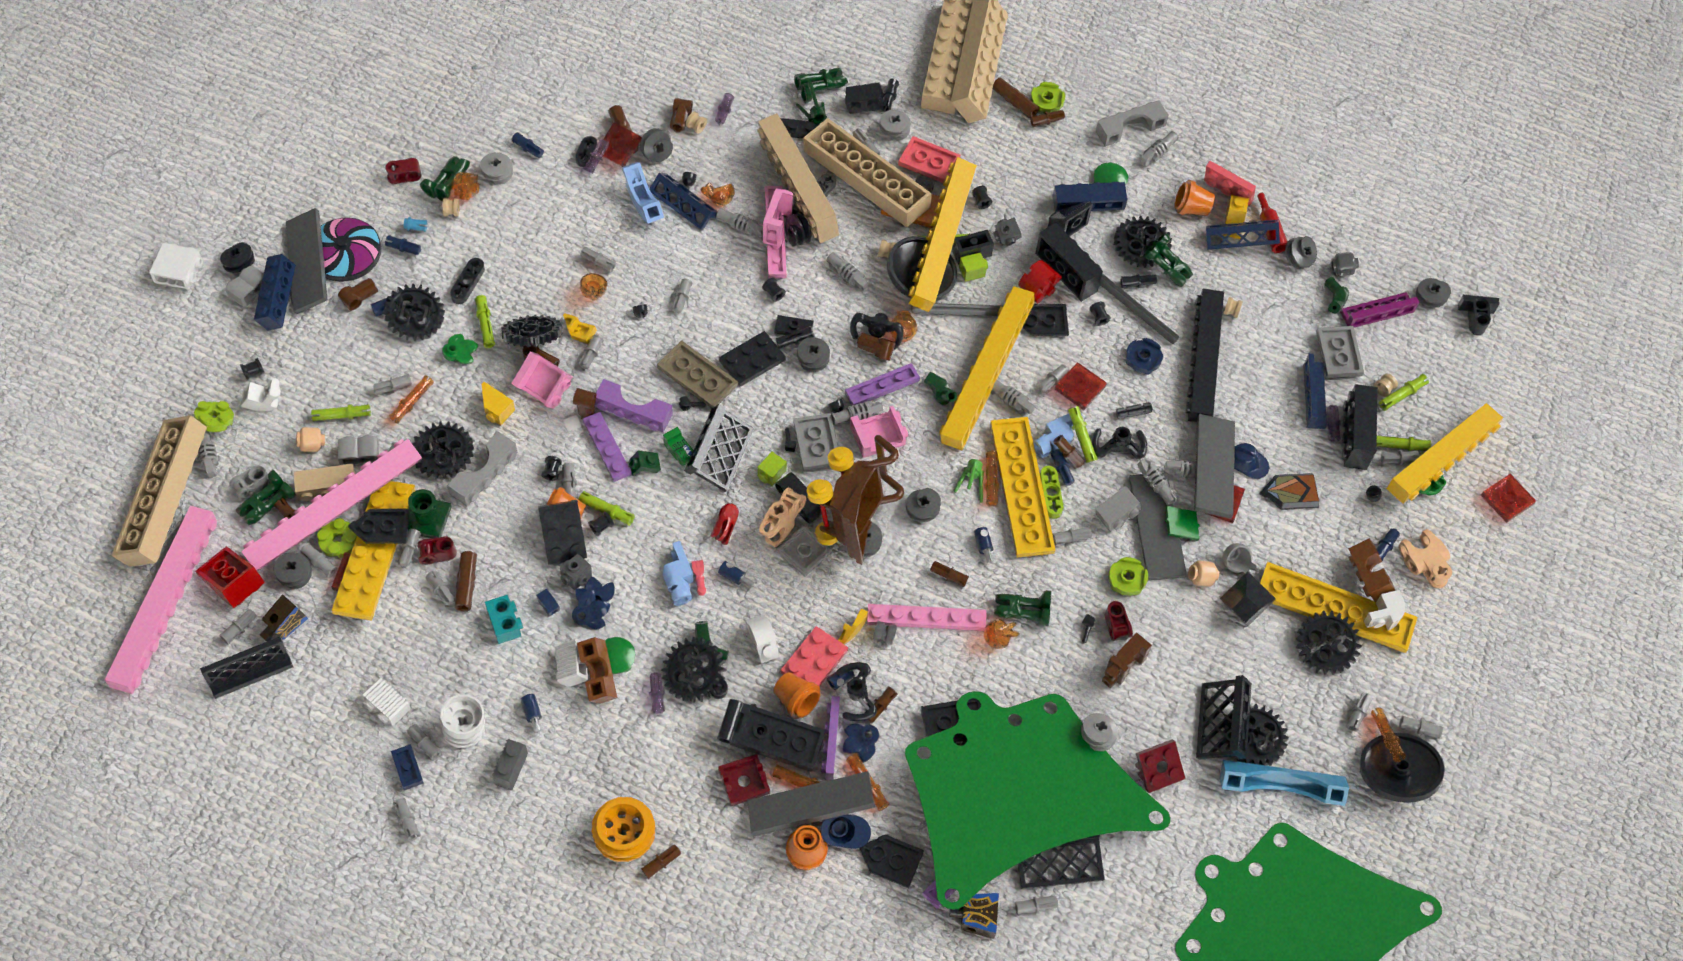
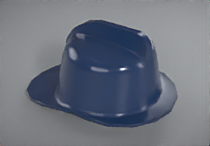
(1250, 462)
(846, 831)

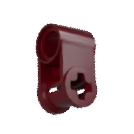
(405, 170)
(434, 550)
(1118, 625)

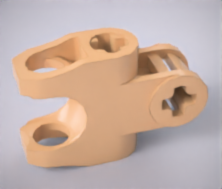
(782, 516)
(1429, 561)

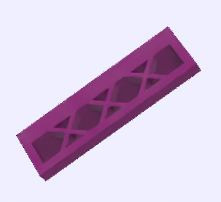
(1379, 313)

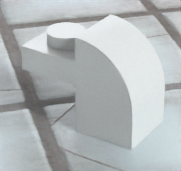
(259, 397)
(1391, 609)
(763, 637)

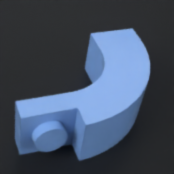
(642, 198)

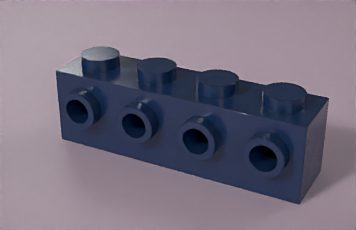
(1102, 195)
(274, 292)

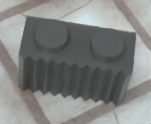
(510, 764)

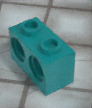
(502, 619)

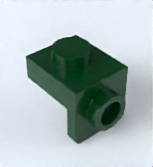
(645, 462)

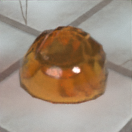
(721, 195)
(593, 286)
(909, 325)
(998, 633)

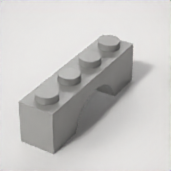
(1149, 116)
(467, 486)

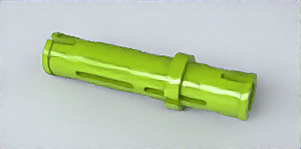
(483, 315)
(1409, 388)
(341, 412)
(1082, 434)
(1403, 443)
(600, 505)

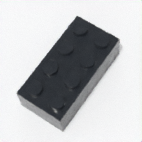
(1065, 256)
(1360, 427)

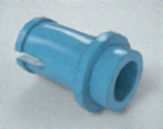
(413, 224)

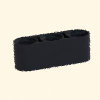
(810, 510)

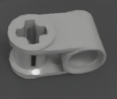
(249, 482)

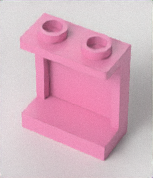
(773, 227)
(542, 380)
(884, 424)

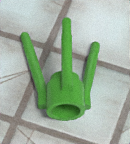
(973, 471)

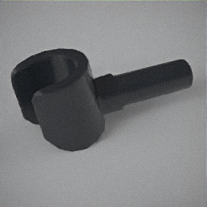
(685, 404)
(789, 445)
(1089, 622)

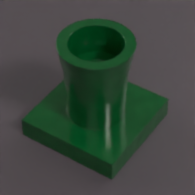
(427, 513)

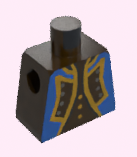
(282, 619)
(979, 915)

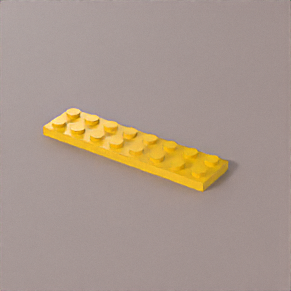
(1022, 487)
(370, 562)
(1313, 596)

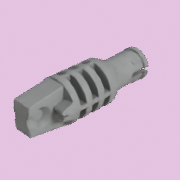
(1158, 149)
(740, 222)
(848, 271)
(1013, 397)
(863, 410)
(208, 455)
(1180, 468)
(1156, 480)

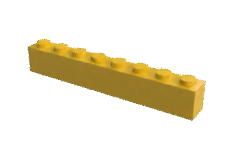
(1444, 454)

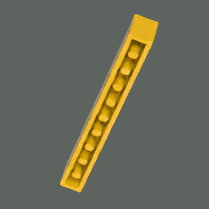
(942, 235)
(987, 368)

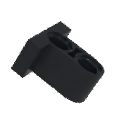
(1479, 311)

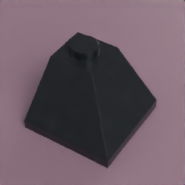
(1072, 218)
(1247, 598)

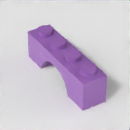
(653, 414)

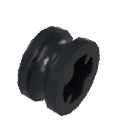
(719, 695)

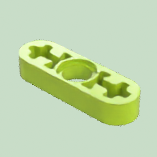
(1054, 484)

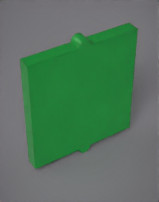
(1182, 523)

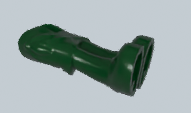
(831, 79)
(440, 188)
(1176, 269)
(255, 509)
(1014, 603)

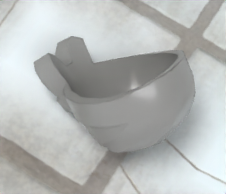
(1238, 558)

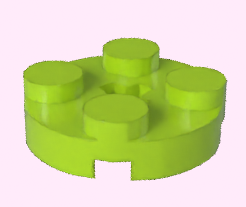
(1055, 94)
(206, 410)
(327, 534)
(1121, 584)

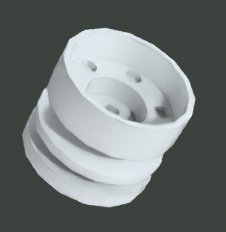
(460, 711)

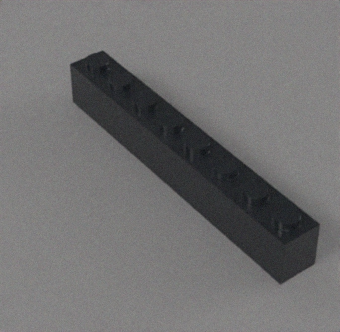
(1206, 354)

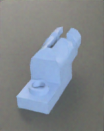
(1057, 427)
(678, 576)

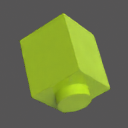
(973, 267)
(771, 469)

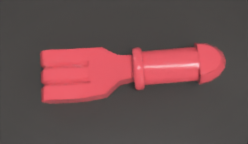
(698, 571)

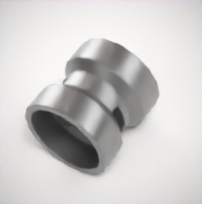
(884, 632)

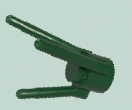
(817, 113)

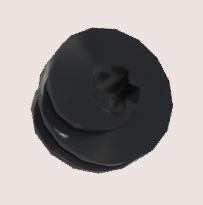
(797, 229)
(237, 257)

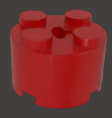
(1040, 280)

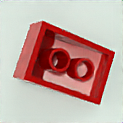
(230, 576)

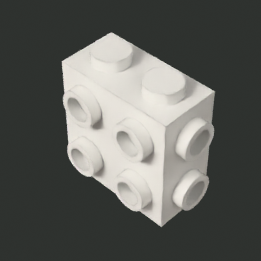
(176, 266)

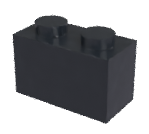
(864, 98)
(973, 244)

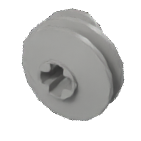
(895, 124)
(496, 168)
(1099, 731)

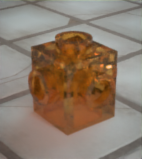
(465, 185)

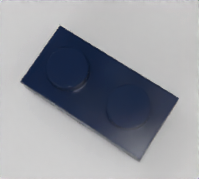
(407, 767)

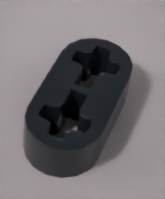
(583, 150)

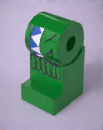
(677, 446)

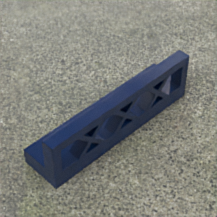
(688, 197)
(1240, 228)
(1314, 393)

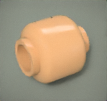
(310, 439)
(1203, 573)

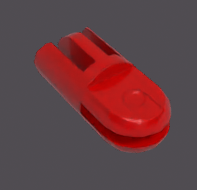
(725, 523)

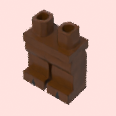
(1119, 666)

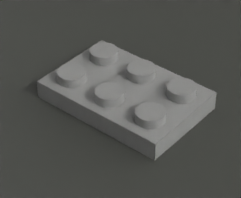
(1339, 352)
(815, 440)

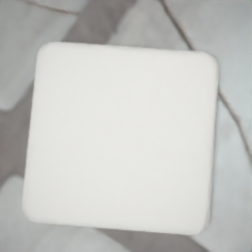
(572, 423)

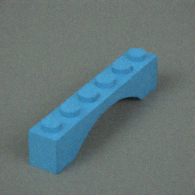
(1248, 776)

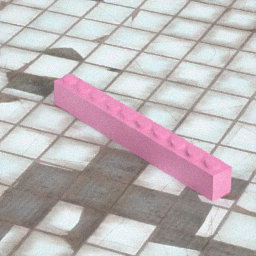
(333, 504)
(161, 600)

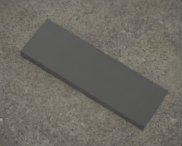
(306, 253)
(1214, 466)
(1160, 551)
(810, 803)

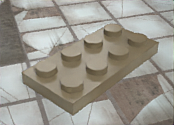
(697, 374)

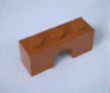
(1365, 557)
(601, 684)

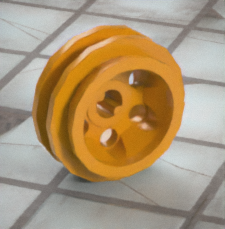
(625, 847)

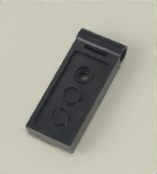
(781, 737)

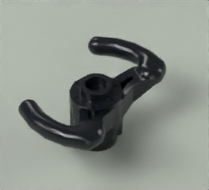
(877, 326)
(1120, 442)
(858, 690)

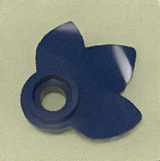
(602, 593)
(593, 609)
(859, 743)

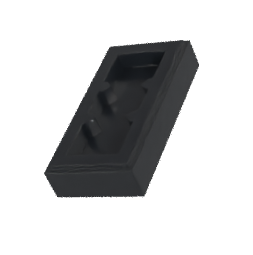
(786, 324)

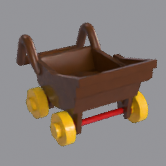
(854, 498)

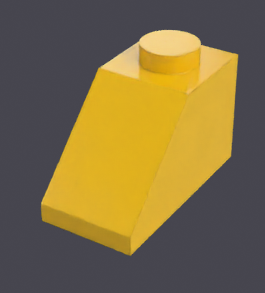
(1236, 212)
(496, 404)

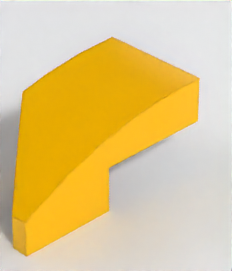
(578, 330)
(849, 631)

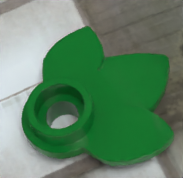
(459, 349)

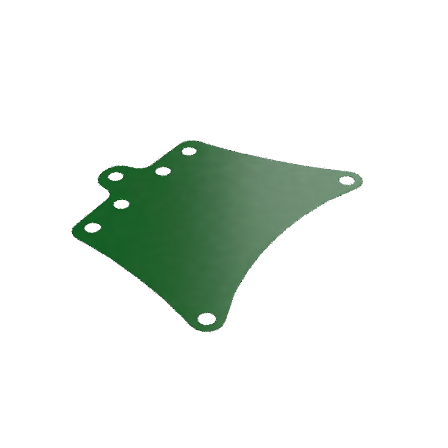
(1017, 791)
(1301, 907)

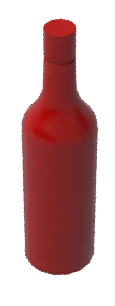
(1271, 214)

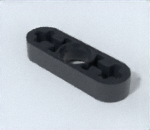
(467, 273)

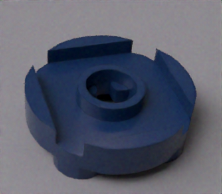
(1141, 364)

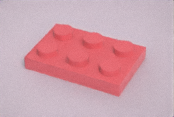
(927, 159)
(1228, 182)
(816, 657)

